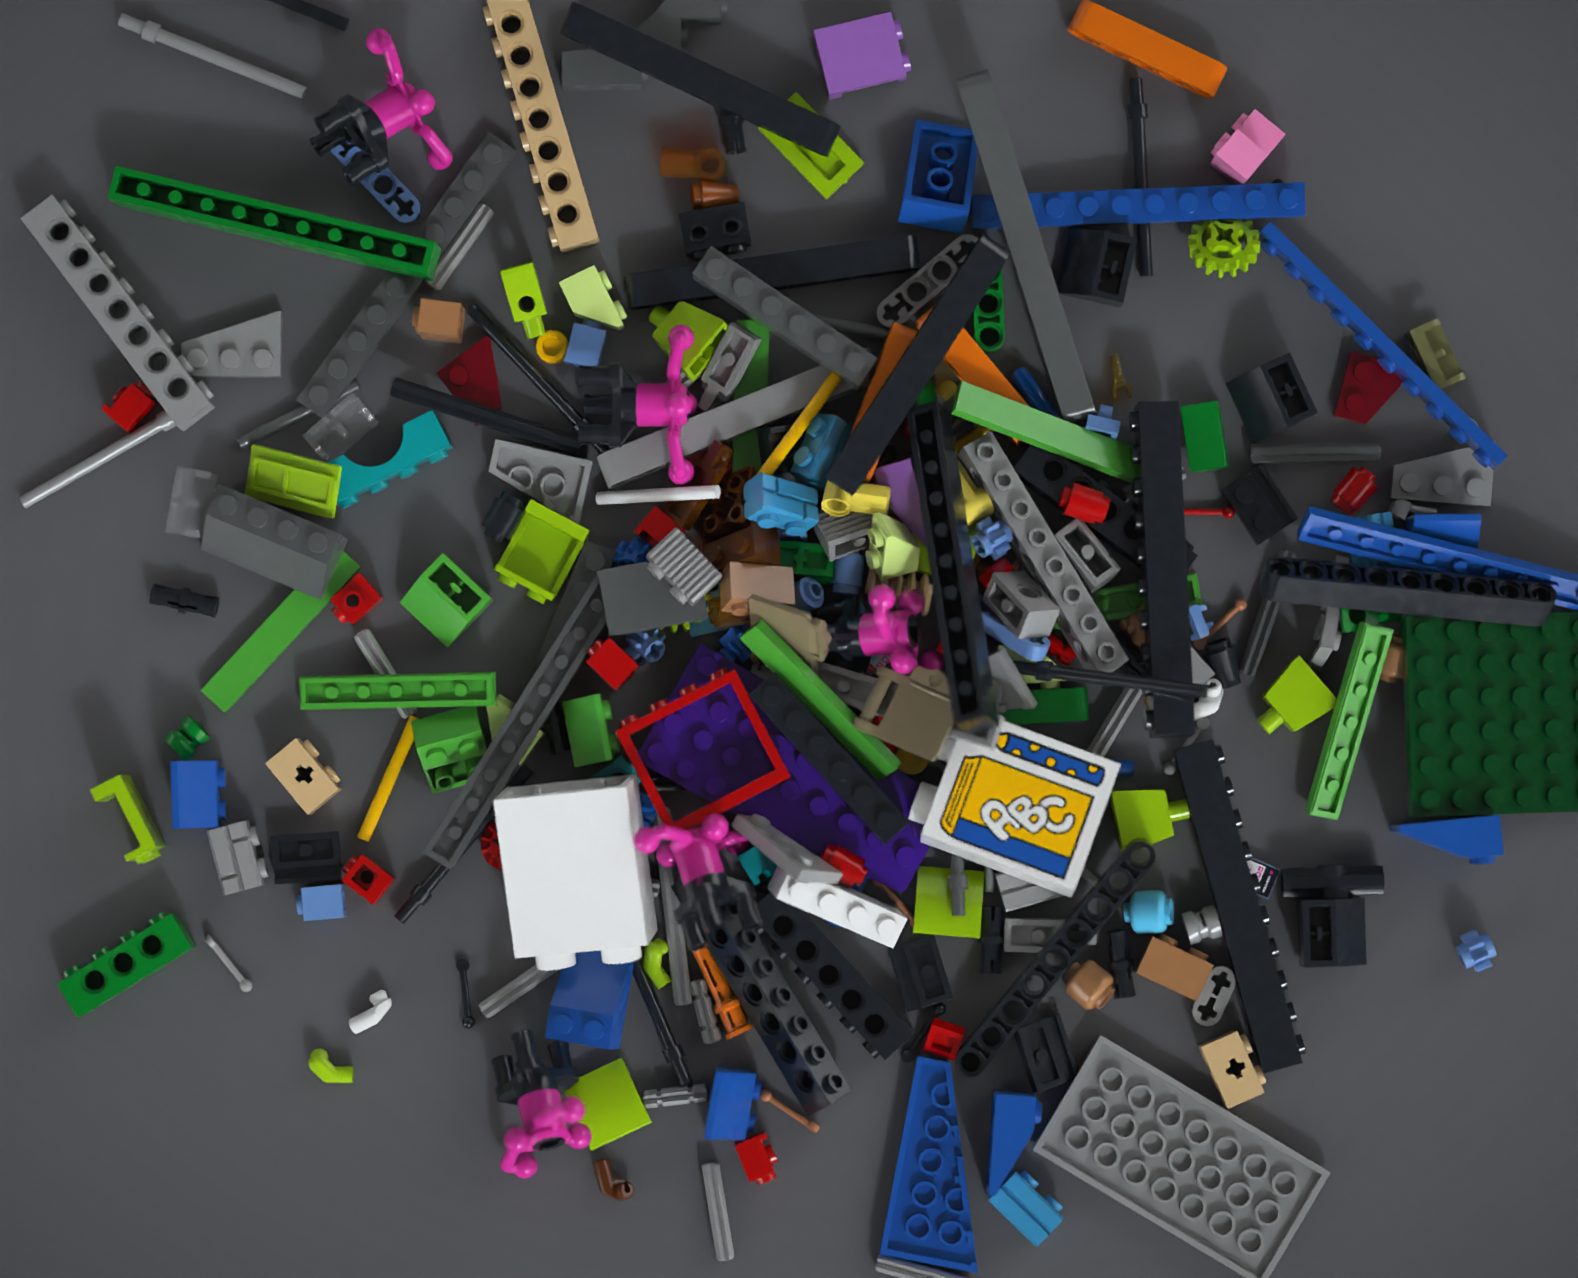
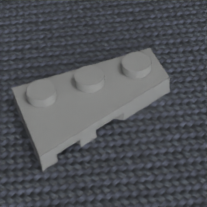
(239, 350)
(546, 475)
(1443, 479)
(1326, 632)
(1008, 683)
(785, 852)

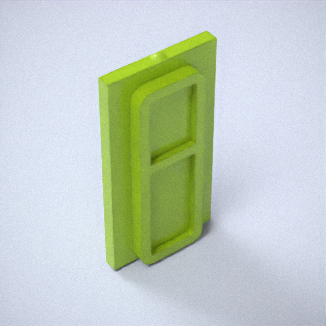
(822, 172)
(293, 481)

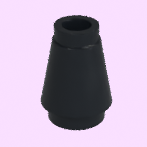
(1223, 661)

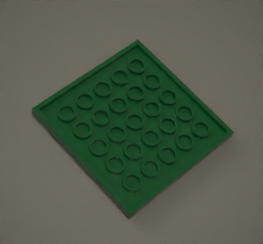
(1490, 716)

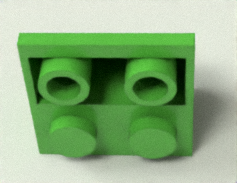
(446, 600)
(589, 730)
(450, 746)

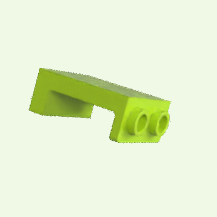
(541, 552)
(136, 813)

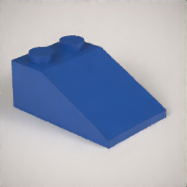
(939, 177)
(1463, 837)
(590, 1002)
(731, 1104)
(1010, 1129)

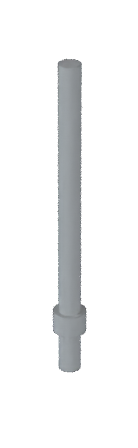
(152, 32)
(162, 422)

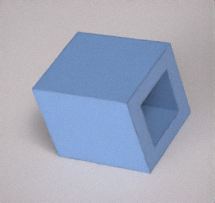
(586, 344)
(322, 902)

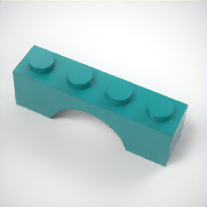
(422, 441)

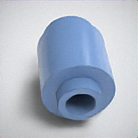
(848, 574)
(808, 594)

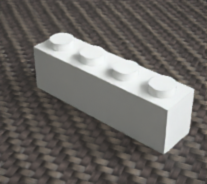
(841, 906)

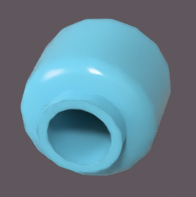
(1149, 911)

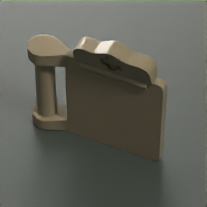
(803, 634)
(917, 714)

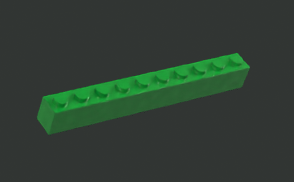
(274, 223)

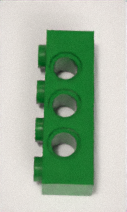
(85, 998)

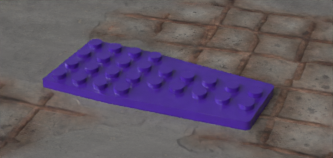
(716, 751)

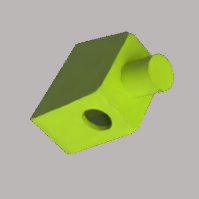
(520, 282)
(707, 334)
(1295, 698)
(1145, 815)

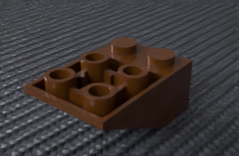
(731, 536)

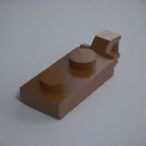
(708, 471)

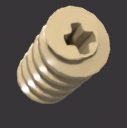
(899, 585)

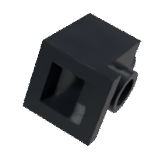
(768, 441)

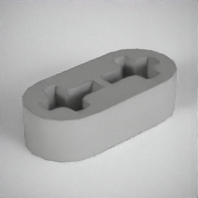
(1221, 999)

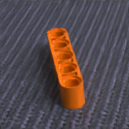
(1147, 49)
(893, 348)
(975, 367)

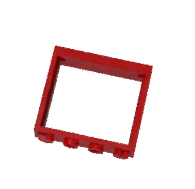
(687, 696)

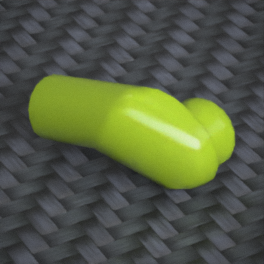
(652, 962)
(327, 1071)

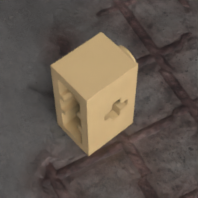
(307, 794)
(1232, 1088)

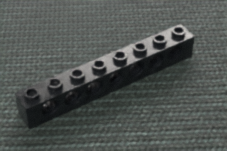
(774, 1011)

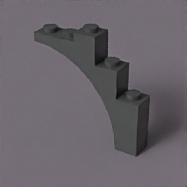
(594, 71)

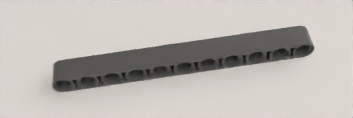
(1026, 246)

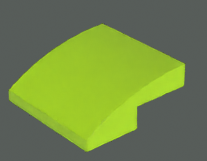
(934, 904)
(610, 1103)

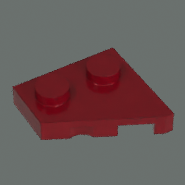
(474, 375)
(1364, 389)

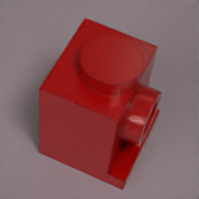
(130, 405)
(657, 526)
(368, 600)
(381, 878)
(757, 1158)

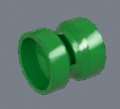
(182, 743)

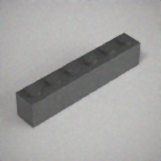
(784, 318)

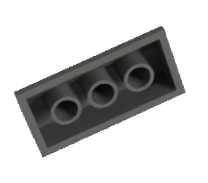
(271, 542)

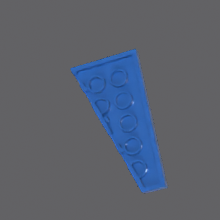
(929, 1195)

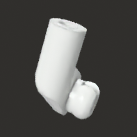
(1211, 703)
(373, 1015)

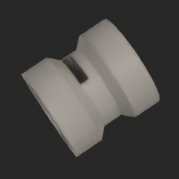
(1194, 928)

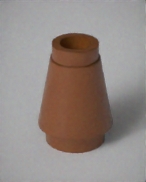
(712, 194)

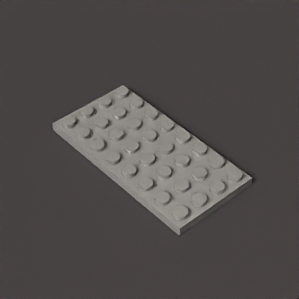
(1181, 1160)

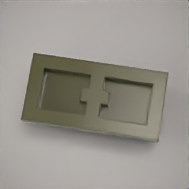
(1435, 354)

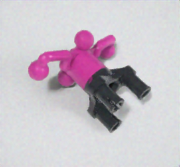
(379, 118)
(642, 404)
(864, 634)
(703, 875)
(538, 1096)

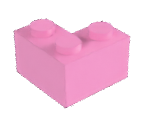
(1247, 148)

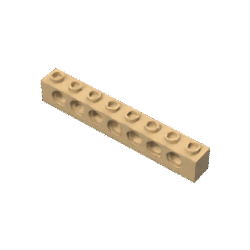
(582, 230)

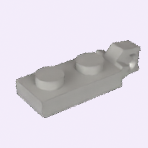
(728, 365)
(1031, 934)

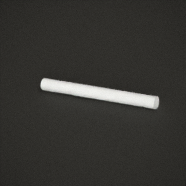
(658, 495)

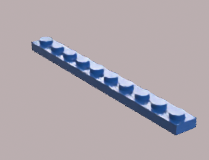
(1153, 205)
(1390, 356)
(1427, 553)

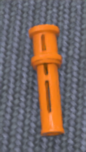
(726, 1003)

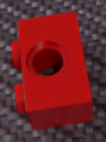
(611, 663)

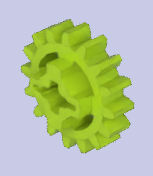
(1224, 245)

